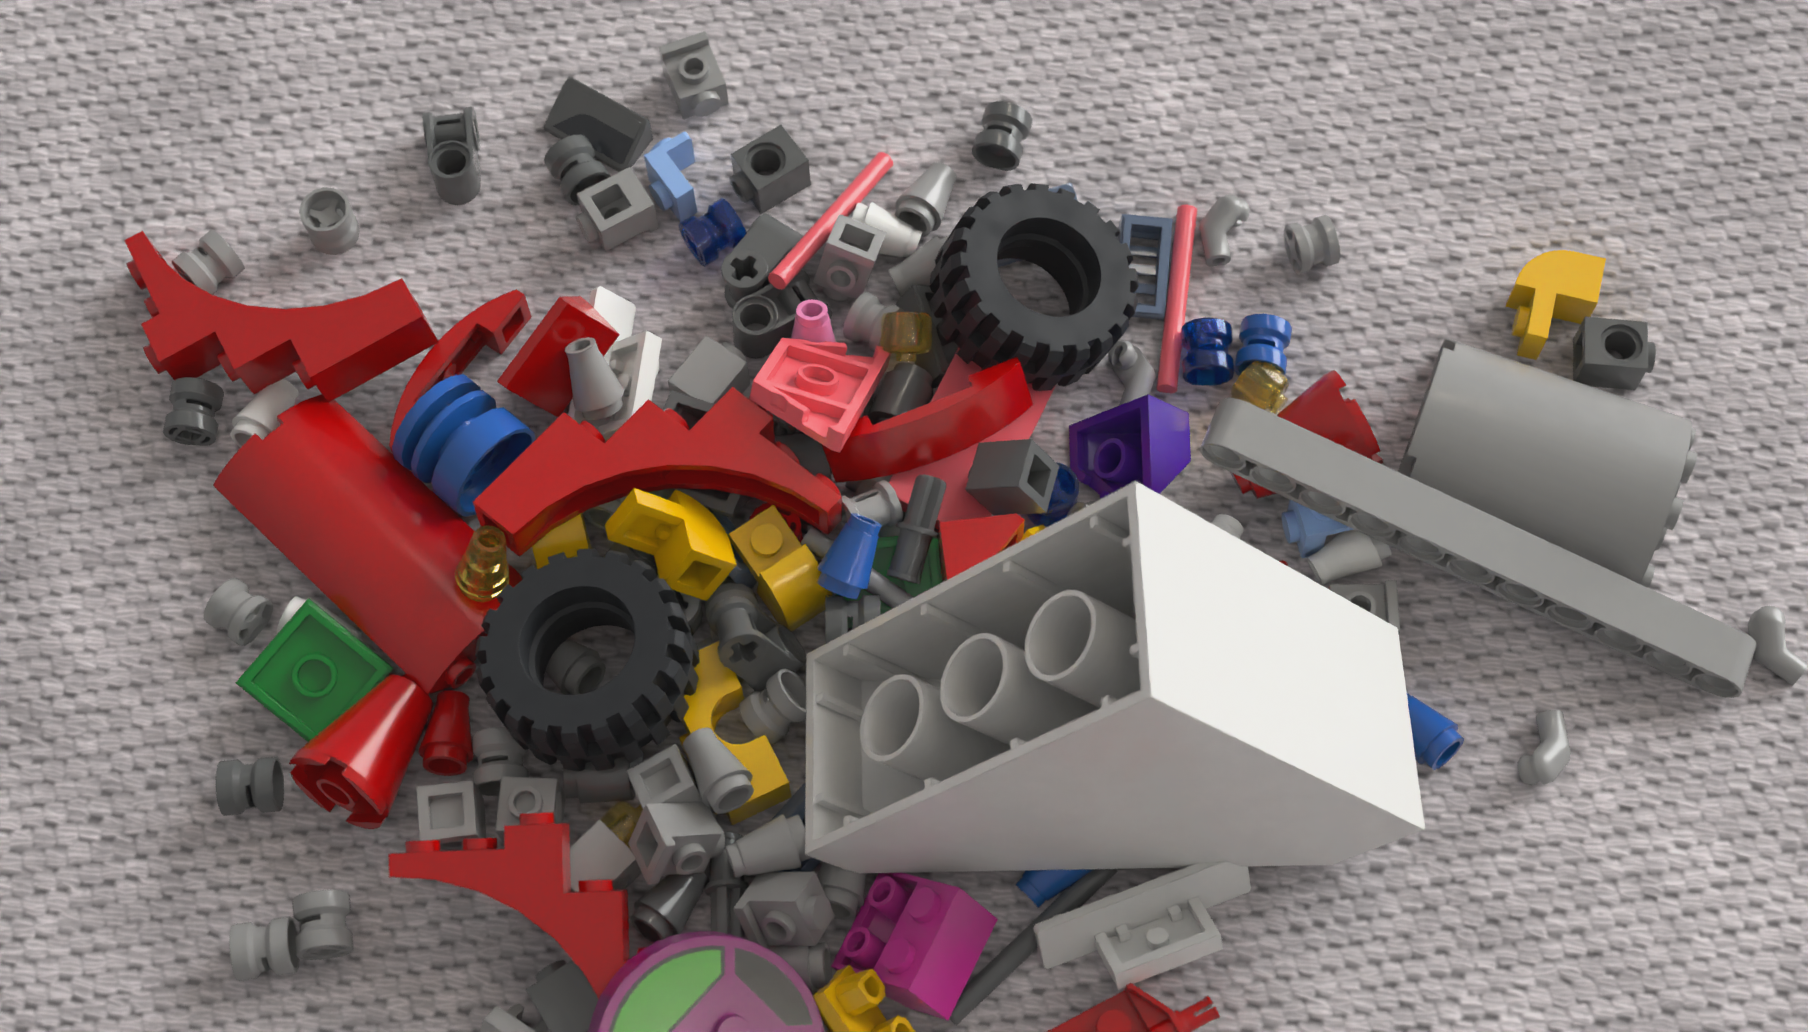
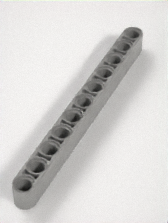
(1478, 548)

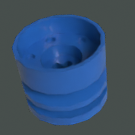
(459, 441)

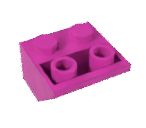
(917, 940)

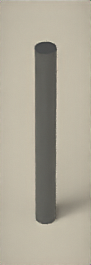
(1025, 943)

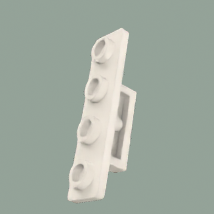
(630, 358)
(1147, 925)

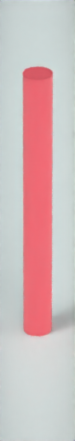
(820, 231)
(1176, 299)

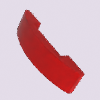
(489, 325)
(935, 429)

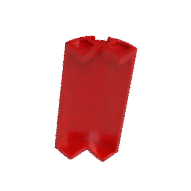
(364, 537)

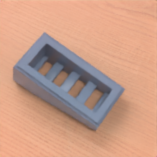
(1156, 229)

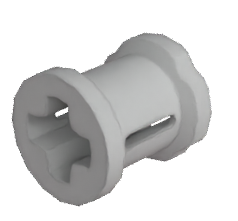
(877, 504)

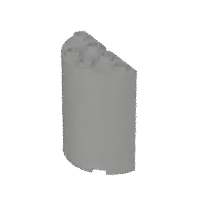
(1552, 457)

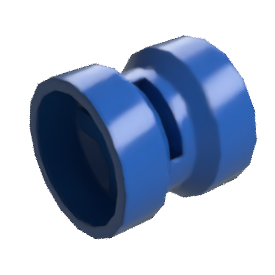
(1264, 341)

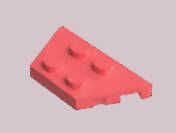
(818, 387)

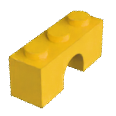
(716, 695)

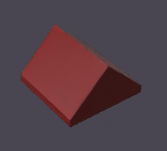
(542, 367)
(976, 539)

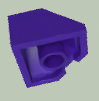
(1129, 444)

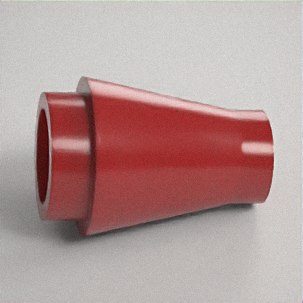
(448, 737)

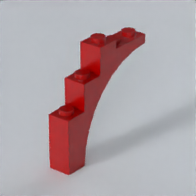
(325, 344)
(654, 450)
(536, 881)

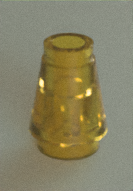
(484, 565)

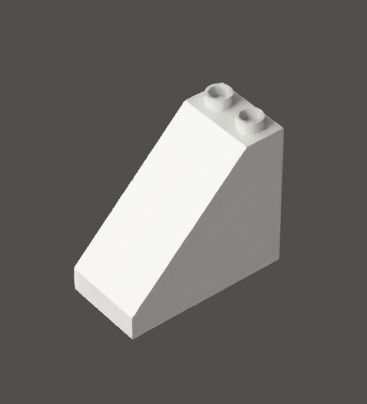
(1111, 707)

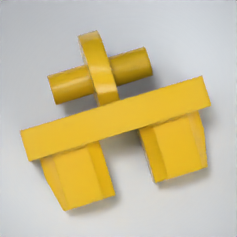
(851, 1004)

